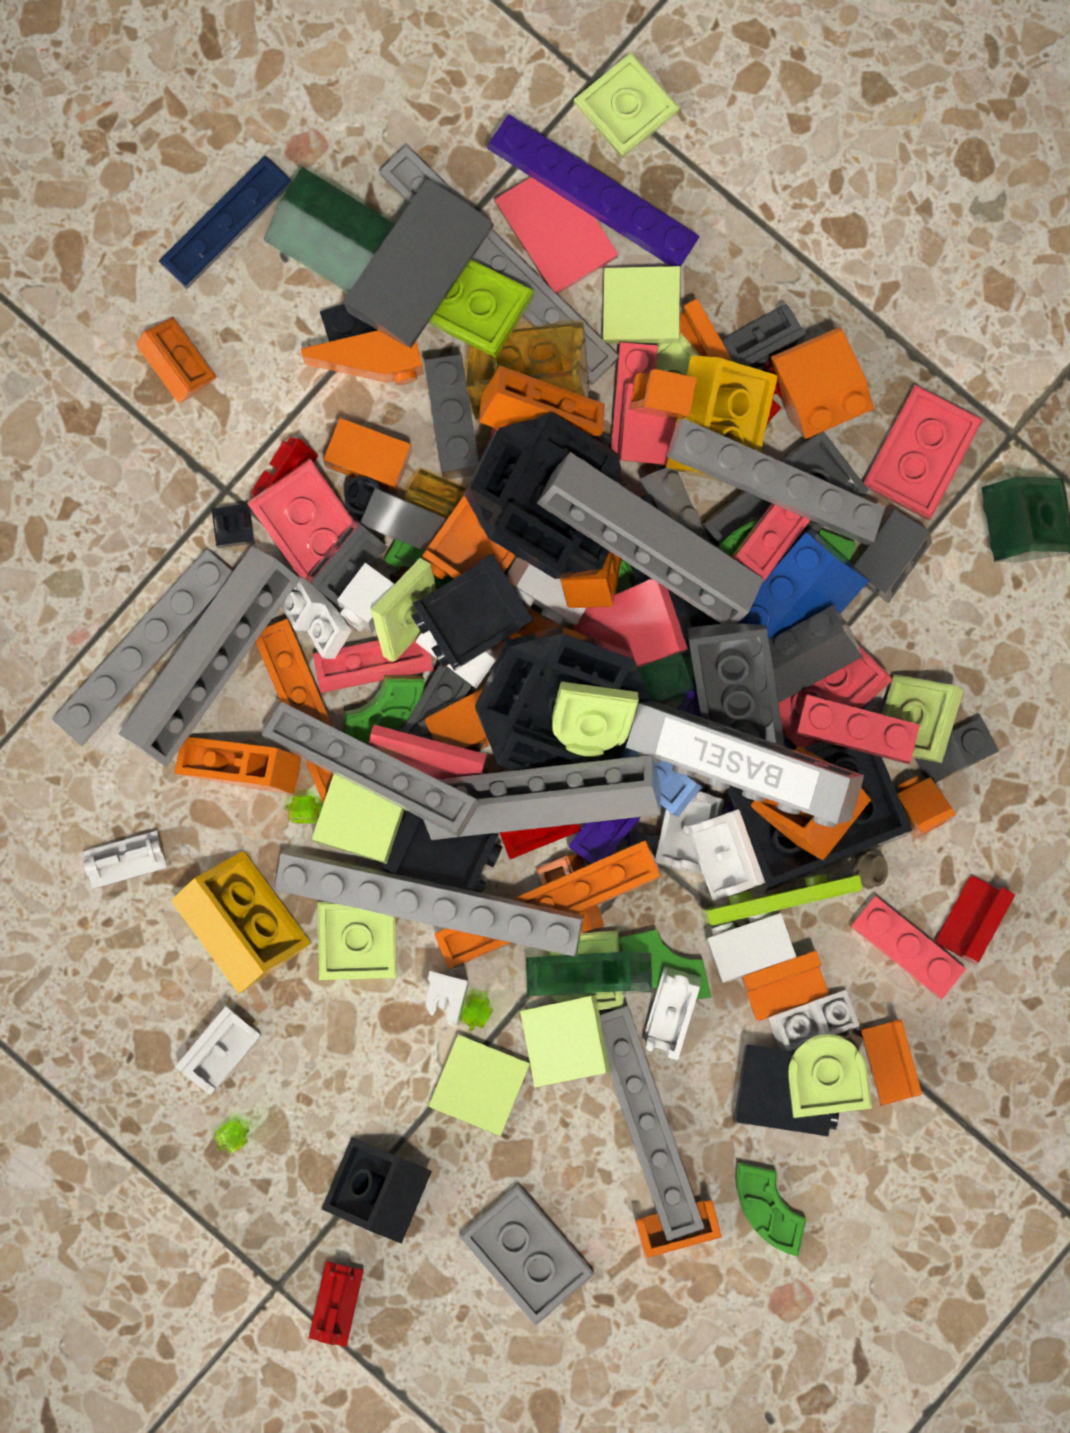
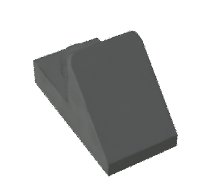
(965, 748)

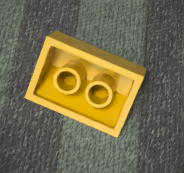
(730, 402)
(240, 921)

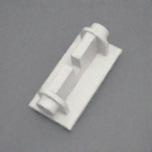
(124, 860)

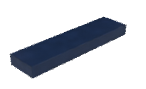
(225, 222)

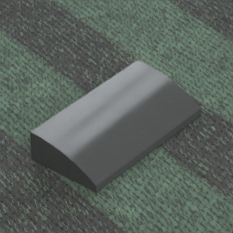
(418, 264)
(814, 456)
(736, 678)

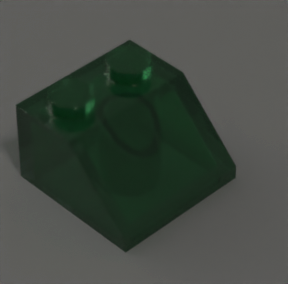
(1027, 518)

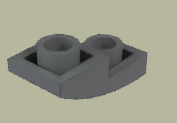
(402, 519)

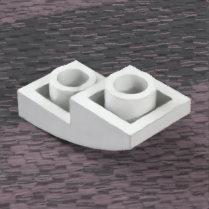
(314, 613)
(820, 1017)

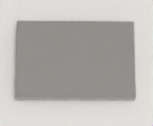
(526, 1255)

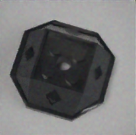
(511, 482)
(522, 689)

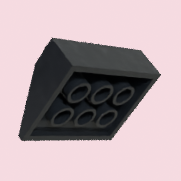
(877, 824)

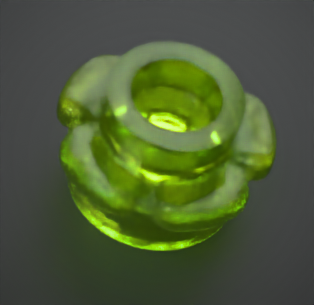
(303, 810)
(476, 1012)
(231, 1136)

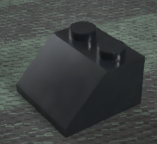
(376, 1190)

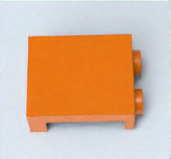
(462, 545)

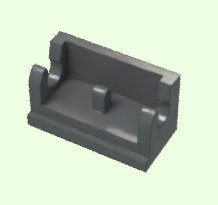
(765, 338)
(893, 555)
(345, 560)

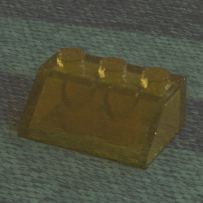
(545, 353)

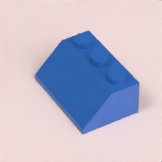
(804, 585)

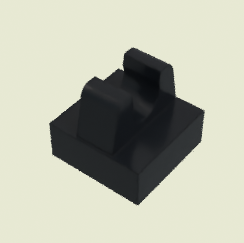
(233, 526)

